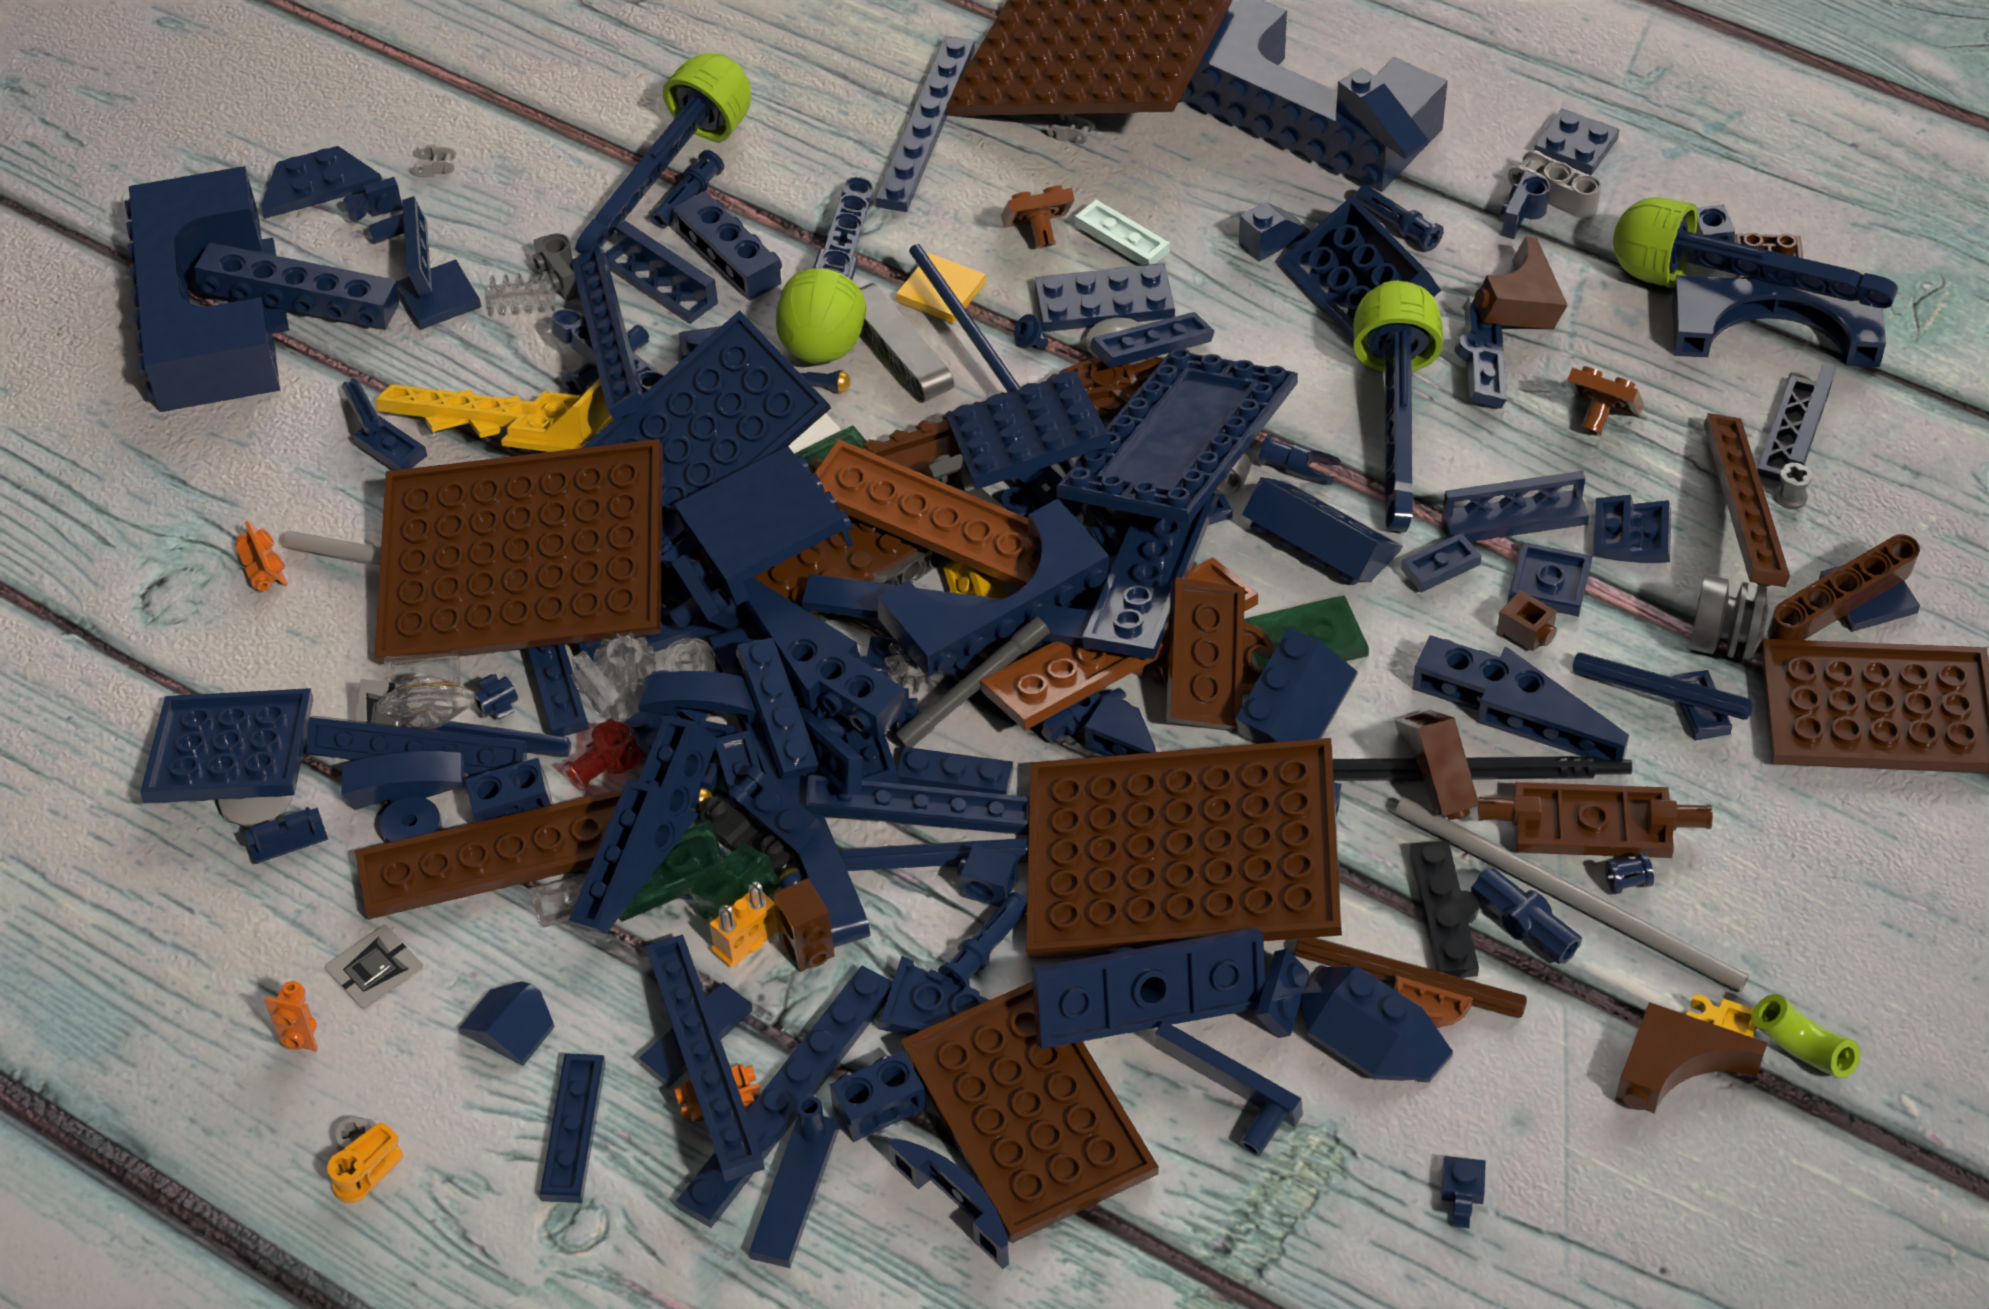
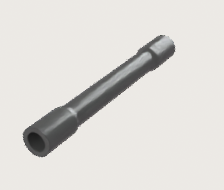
(926, 721)

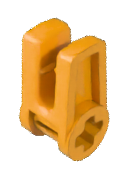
(365, 1162)

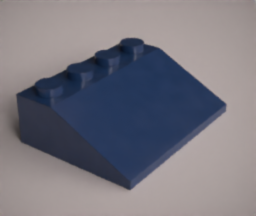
(1348, 259)

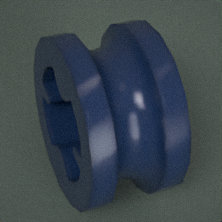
(1017, 495)

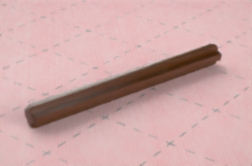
(1388, 968)

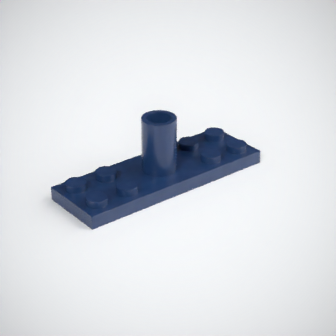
(1148, 985)

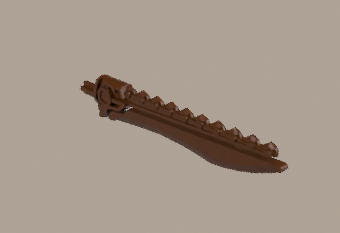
(1106, 387)

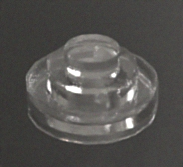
(689, 655)

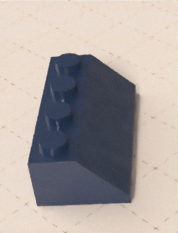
(1320, 530)

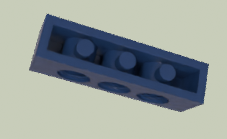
(728, 245)

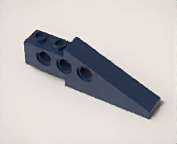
(824, 663)
(1516, 699)
(645, 823)

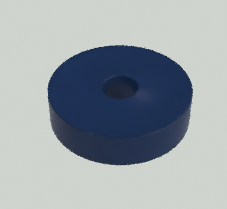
(407, 811)

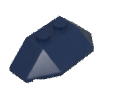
(1372, 1026)

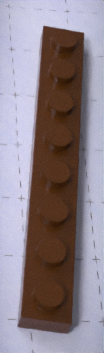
(1746, 501)

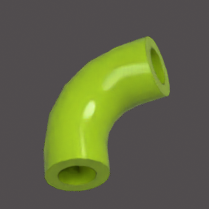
(1805, 1038)

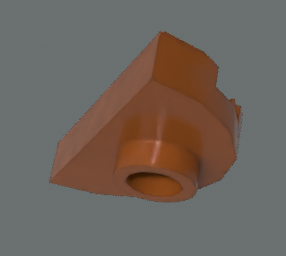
(1441, 1006)

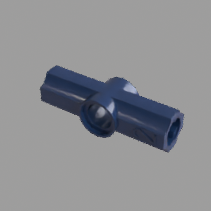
(1526, 915)

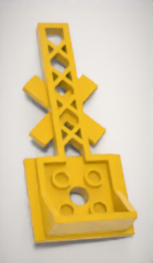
(546, 424)

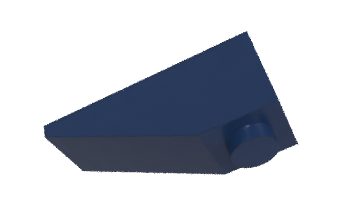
(1378, 112)

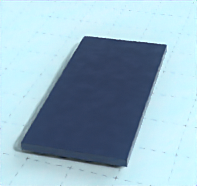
(1179, 436)

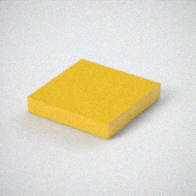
(921, 295)

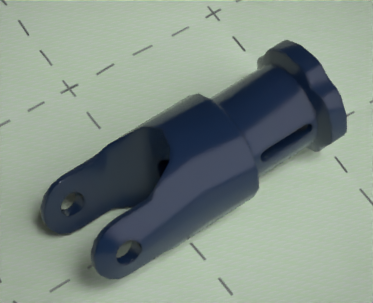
(1296, 459)

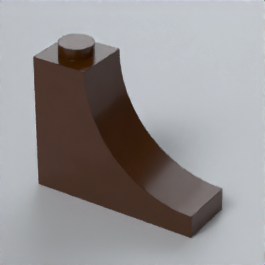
(1525, 296)
(1441, 760)
(1676, 1048)

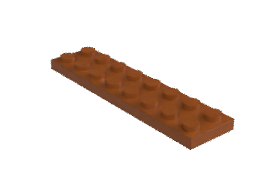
(930, 513)
(1069, 673)

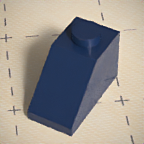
(1269, 230)
(1117, 729)

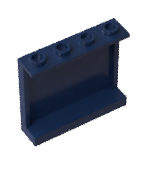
(761, 518)

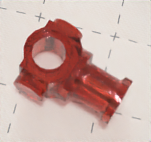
(609, 752)

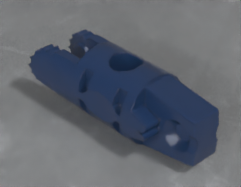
(1076, 716)

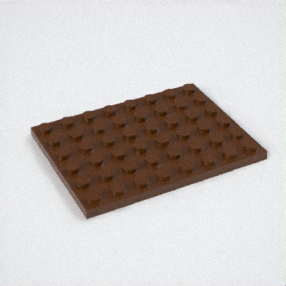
(1087, 57)
(521, 551)
(1182, 847)

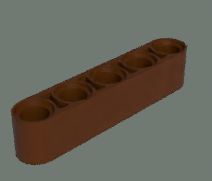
(1844, 589)

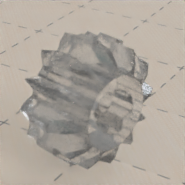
(625, 661)
(901, 669)

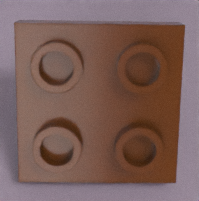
(1038, 211)
(1603, 395)

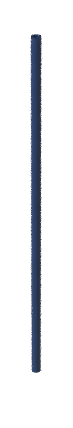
(998, 367)

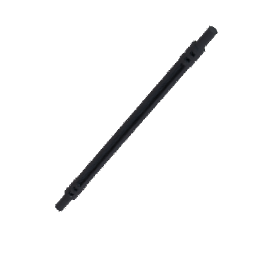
(1484, 768)

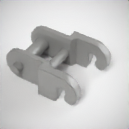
(1070, 133)
(441, 161)

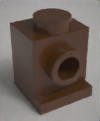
(1527, 621)

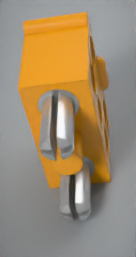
(743, 926)

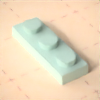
(1122, 233)

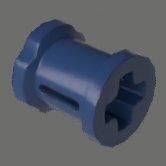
(1629, 873)

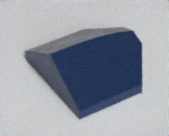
(510, 1021)

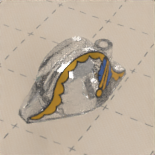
(425, 702)

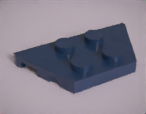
(315, 180)

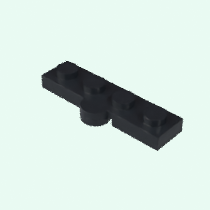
(1445, 909)

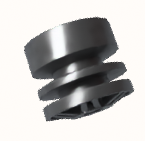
(1729, 618)

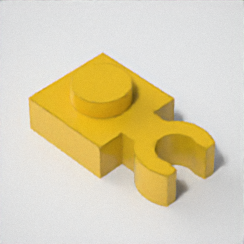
(1728, 1015)

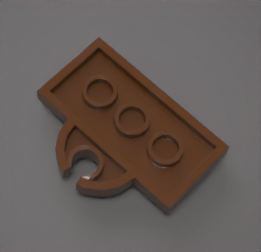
(1210, 654)

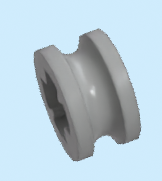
(349, 1127)

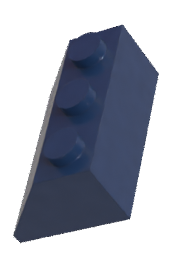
(1296, 692)

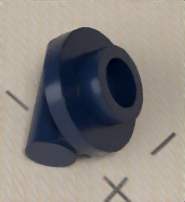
(1029, 332)

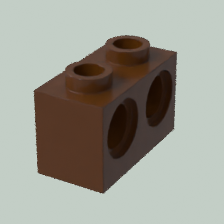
(804, 925)

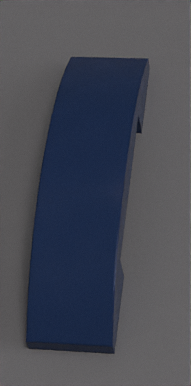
(699, 691)
(923, 1164)

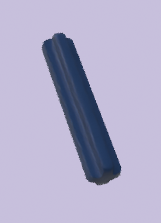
(362, 406)

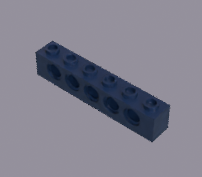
(297, 285)

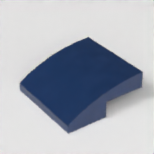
(1632, 530)

